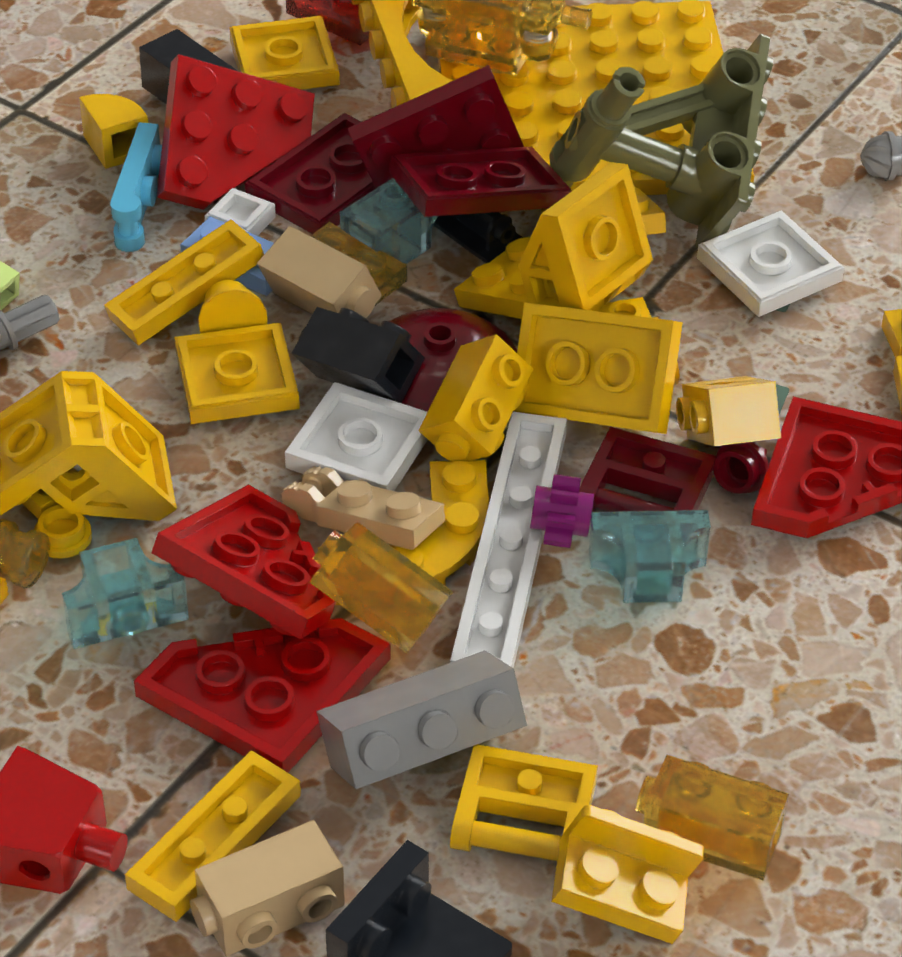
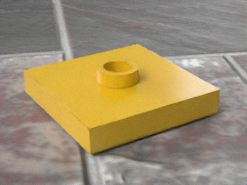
(286, 52)
(236, 373)

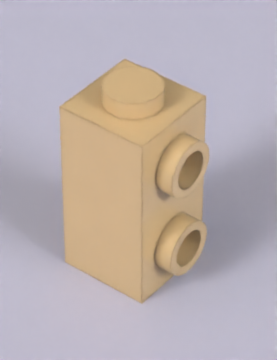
(317, 275)
(268, 889)

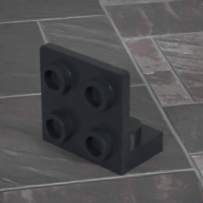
(404, 919)

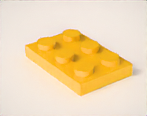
(599, 366)

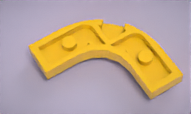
(466, 500)

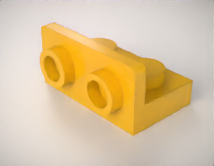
(625, 872)

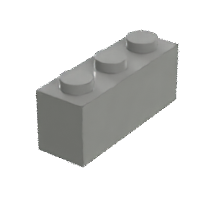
(421, 719)

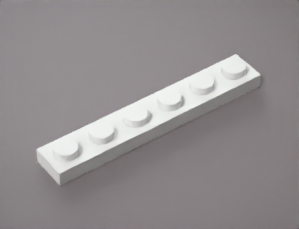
(507, 546)

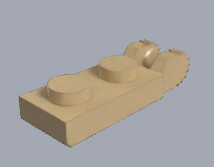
(338, 504)

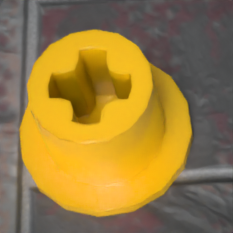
(230, 307)

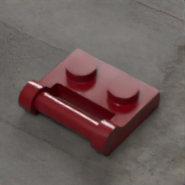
(646, 468)

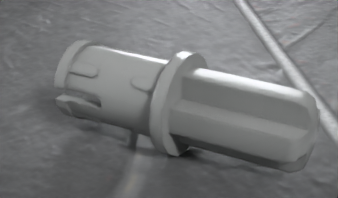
(27, 321)

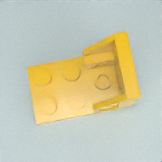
(577, 256)
(87, 424)

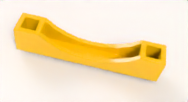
(399, 63)

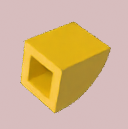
(110, 125)

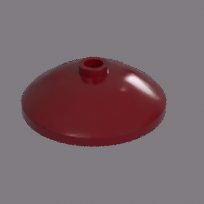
(438, 336)

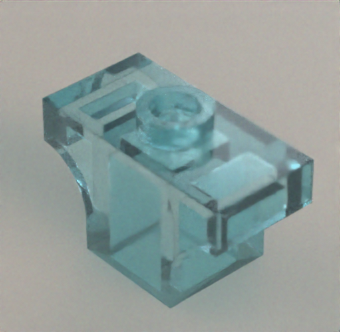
(389, 223)
(649, 550)
(122, 595)

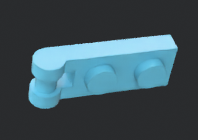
(136, 187)

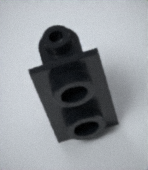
(479, 233)

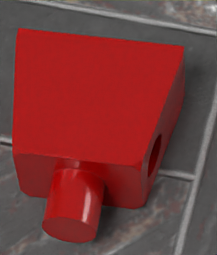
(51, 825)

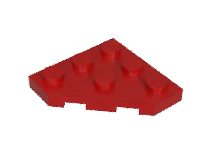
(225, 129)
(829, 470)
(252, 557)
(263, 685)

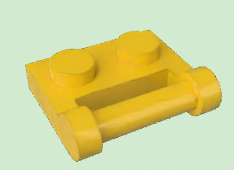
(519, 788)

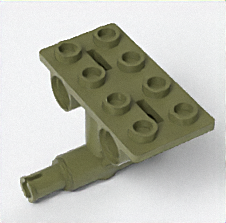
(722, 114)

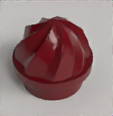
(741, 467)

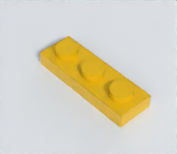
(183, 282)
(220, 824)

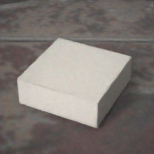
(245, 210)

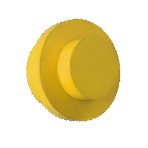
(66, 531)

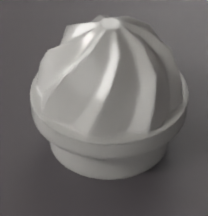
(883, 156)

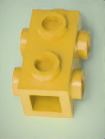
(476, 400)

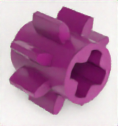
(562, 511)

